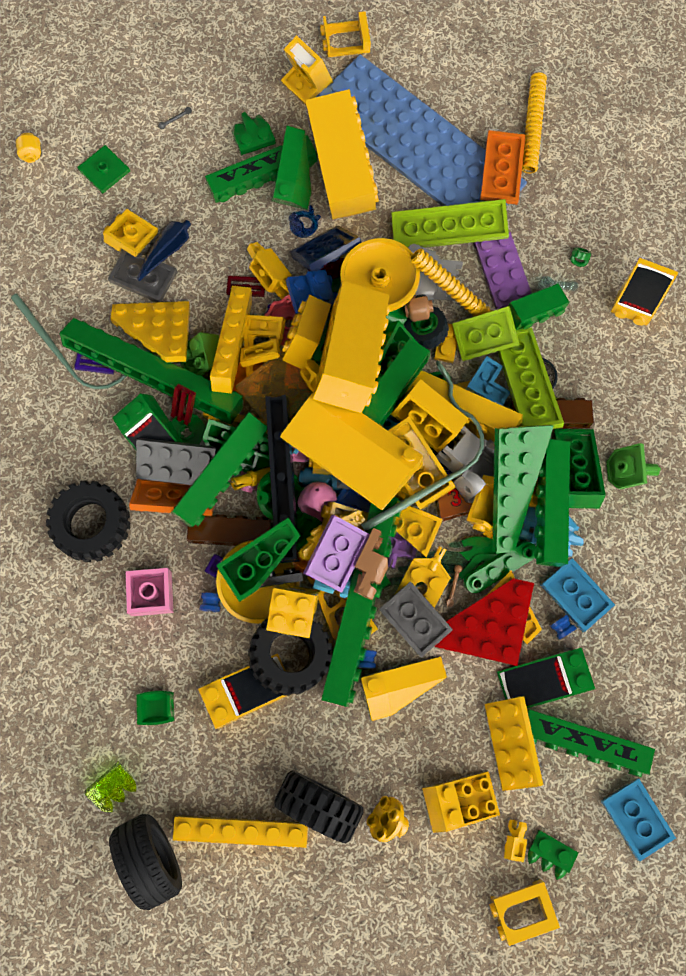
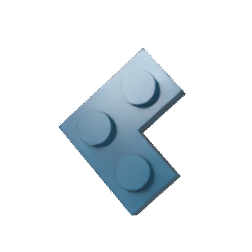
(484, 384)

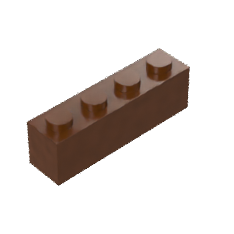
(575, 413)
(227, 531)

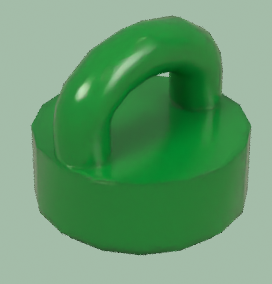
(582, 254)

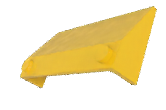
(353, 450)

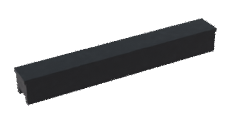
(281, 468)

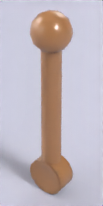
(449, 602)

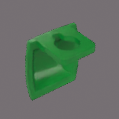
(155, 708)

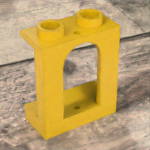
(342, 27)
(501, 903)

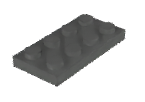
(171, 460)

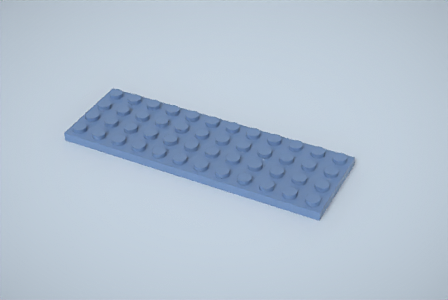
(413, 136)

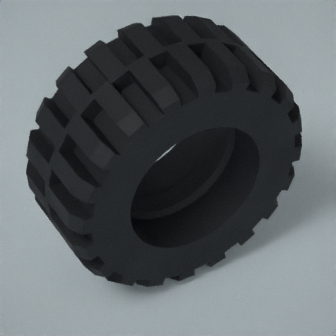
(74, 499)
(283, 681)
(318, 807)

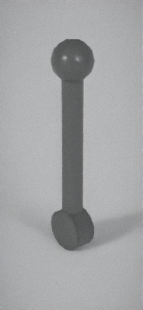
(162, 125)

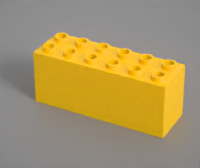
(342, 154)
(353, 348)

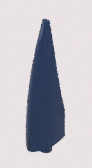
(166, 244)

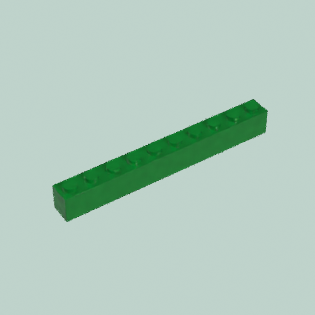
(149, 369)
(355, 624)

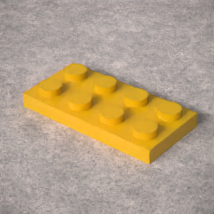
(513, 744)

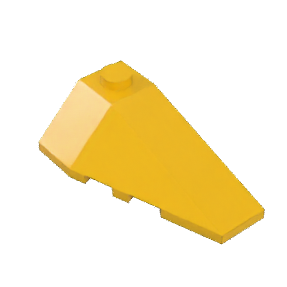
(397, 687)

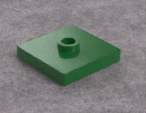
(103, 169)

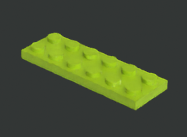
(451, 224)
(530, 382)

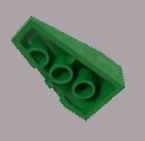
(293, 175)

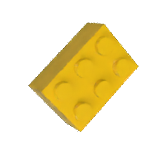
(306, 331)
(432, 415)

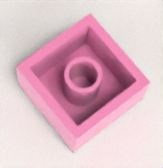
(149, 592)

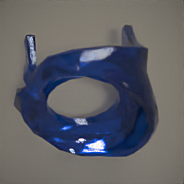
(297, 225)

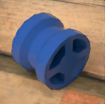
(210, 602)
(563, 627)
(368, 662)

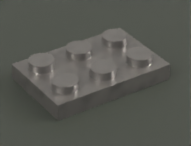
(152, 286)
(415, 619)

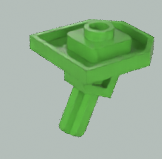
(628, 467)

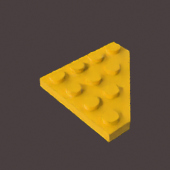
(158, 325)

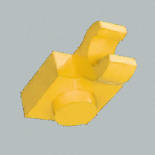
(516, 844)

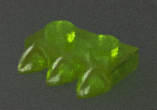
(110, 787)

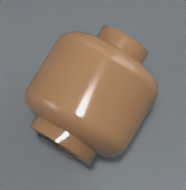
(419, 308)

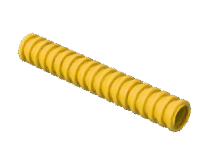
(534, 122)
(448, 283)

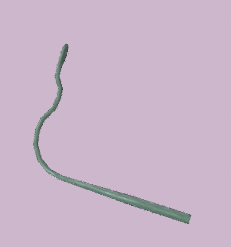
(43, 334)
(419, 495)

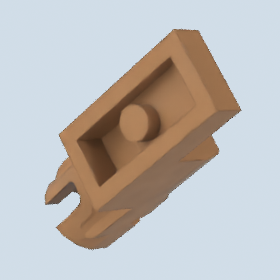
(371, 565)

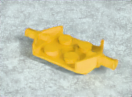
(431, 573)

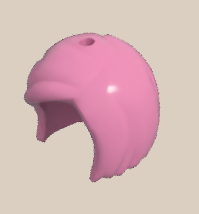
(314, 497)

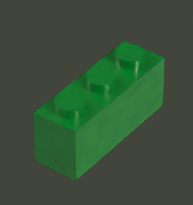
(538, 307)

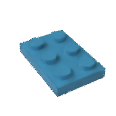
(578, 595)
(638, 819)

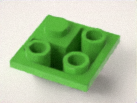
(201, 353)

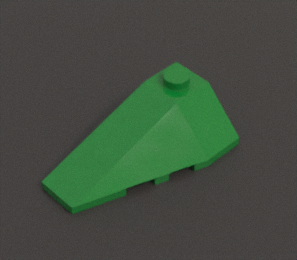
(254, 563)

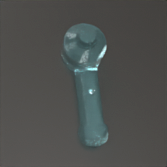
(547, 281)

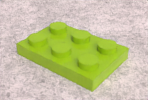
(486, 333)

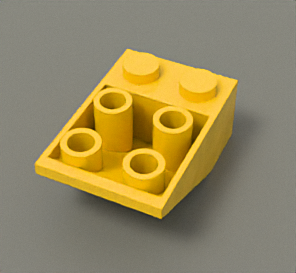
(460, 802)

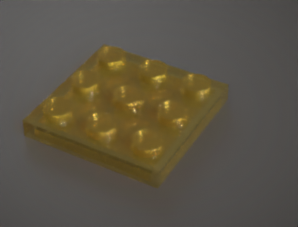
(274, 380)

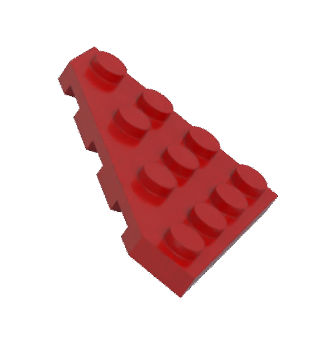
(492, 625)

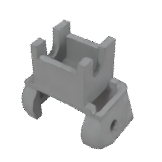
(426, 285)
(462, 453)

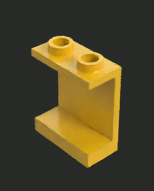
(482, 508)

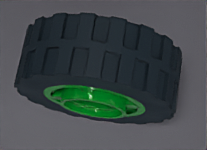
(429, 332)

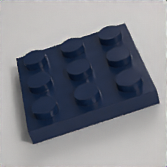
(325, 248)

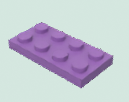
(502, 270)

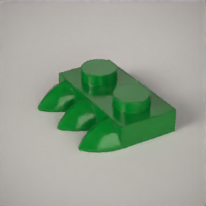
(552, 853)

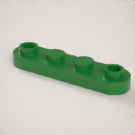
(498, 567)

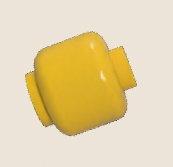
(28, 147)

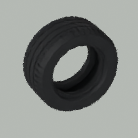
(144, 874)

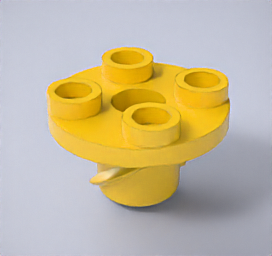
(387, 820)

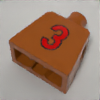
(452, 505)

